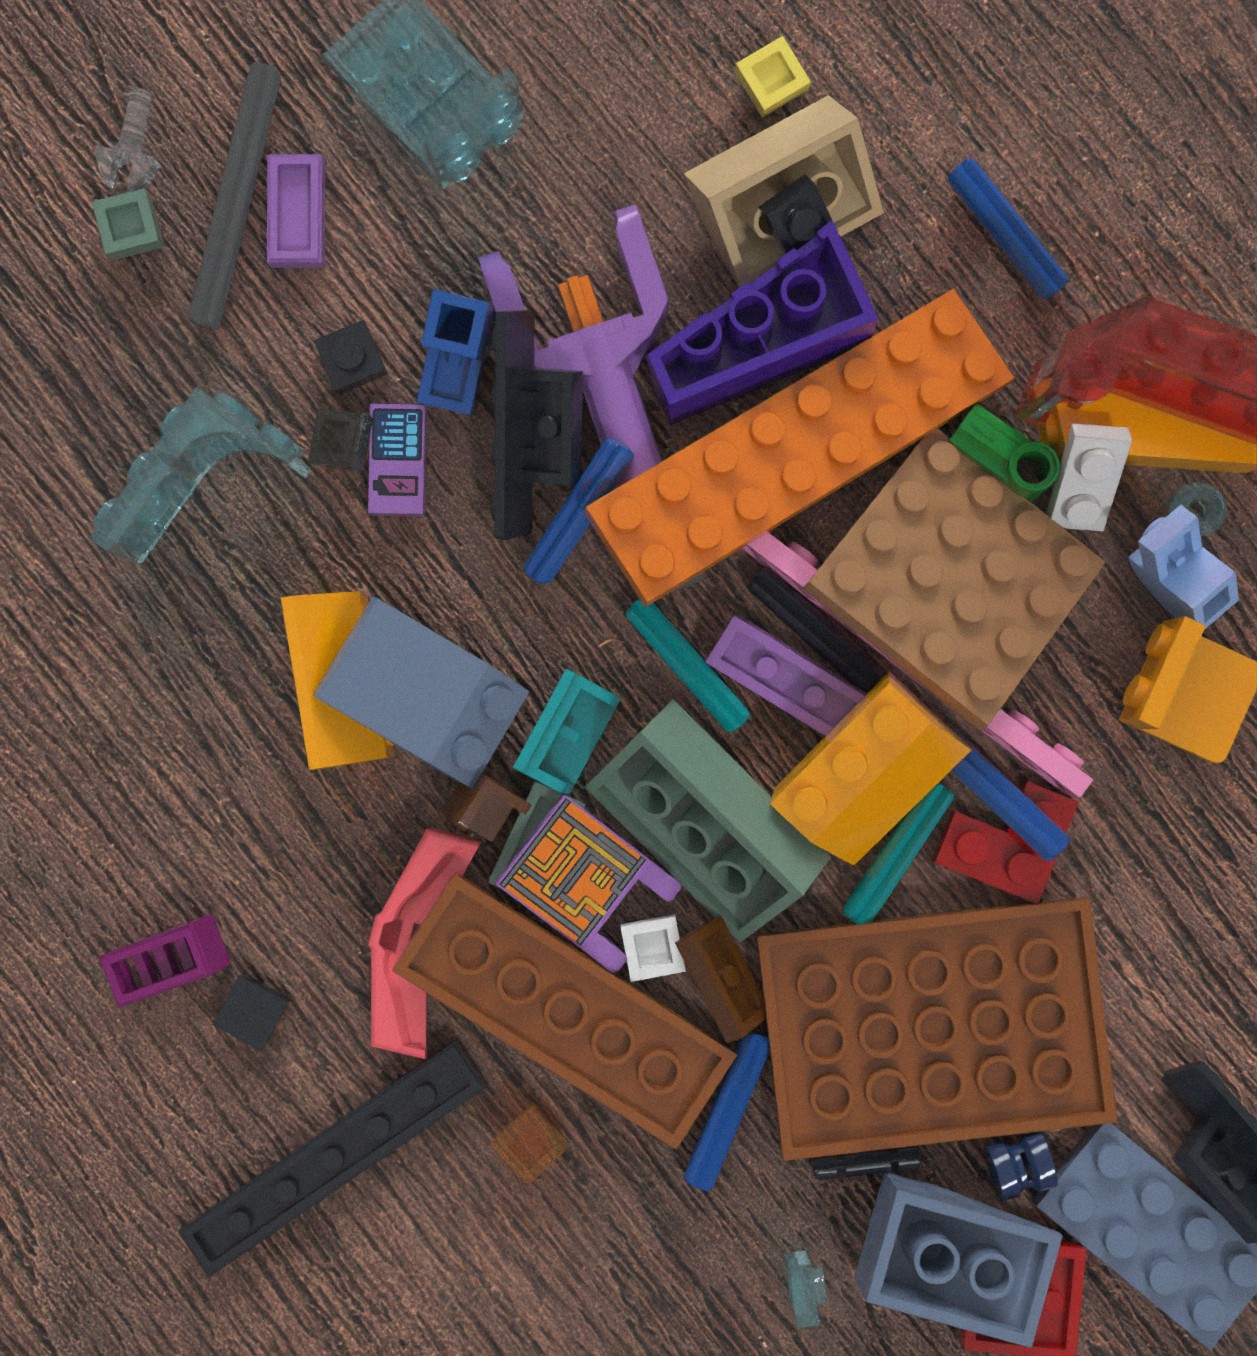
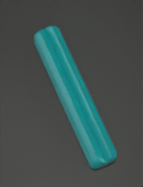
(688, 665)
(897, 856)

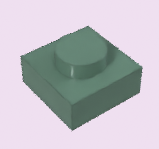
(127, 224)

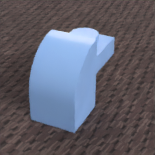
(1181, 571)

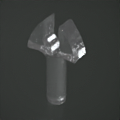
(129, 146)

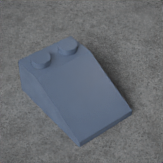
(421, 692)
(956, 1260)

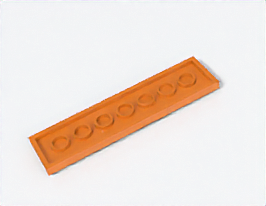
(797, 447)

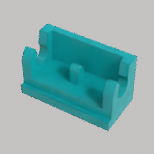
(567, 732)

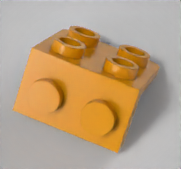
(1190, 690)

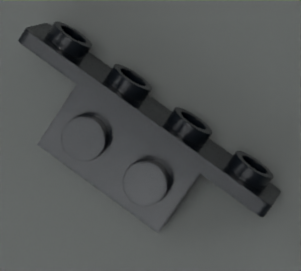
(534, 424)
(1219, 1147)

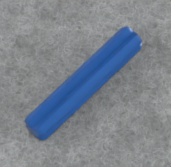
(1008, 228)
(570, 520)
(1011, 804)
(727, 1111)

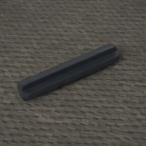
(815, 629)

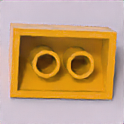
(315, 634)
(868, 771)

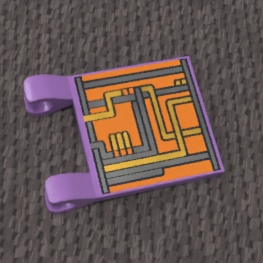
(577, 875)

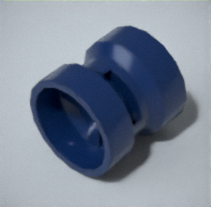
(1020, 1166)

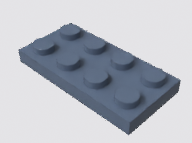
(1153, 1232)

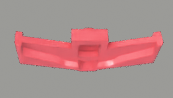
(396, 1004)

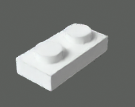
(1089, 476)

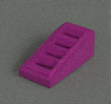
(197, 946)

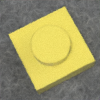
(772, 76)

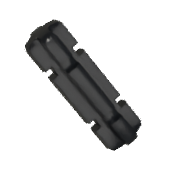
(866, 1162)

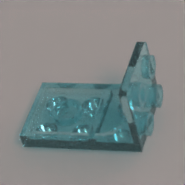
(427, 88)
(164, 479)

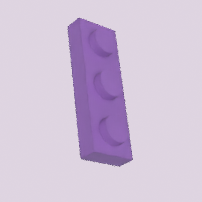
(783, 675)

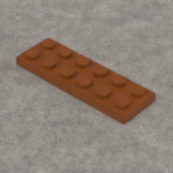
(564, 1010)

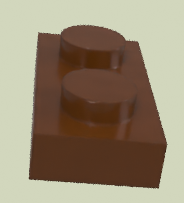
(723, 978)

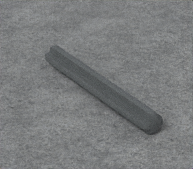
(234, 196)

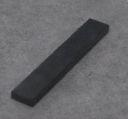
(332, 1157)

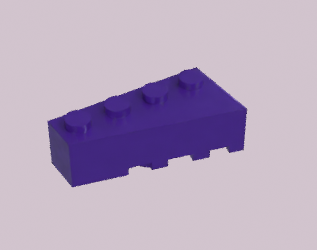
(767, 330)

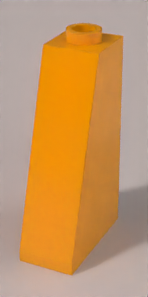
(1156, 436)

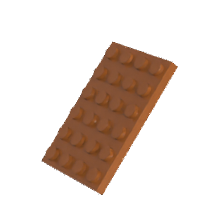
(936, 1028)

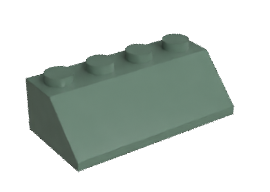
(708, 822)

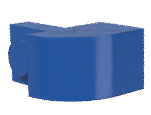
(458, 346)

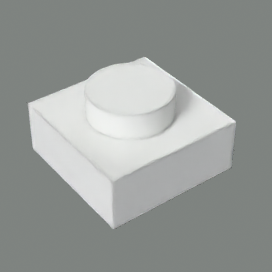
(652, 948)

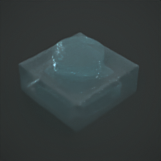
(805, 1288)

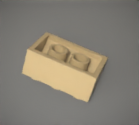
(816, 142)

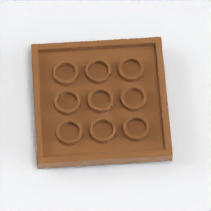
(955, 578)

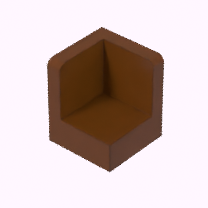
(484, 806)

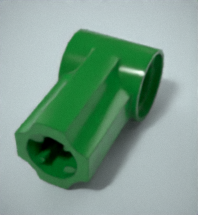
(998, 449)

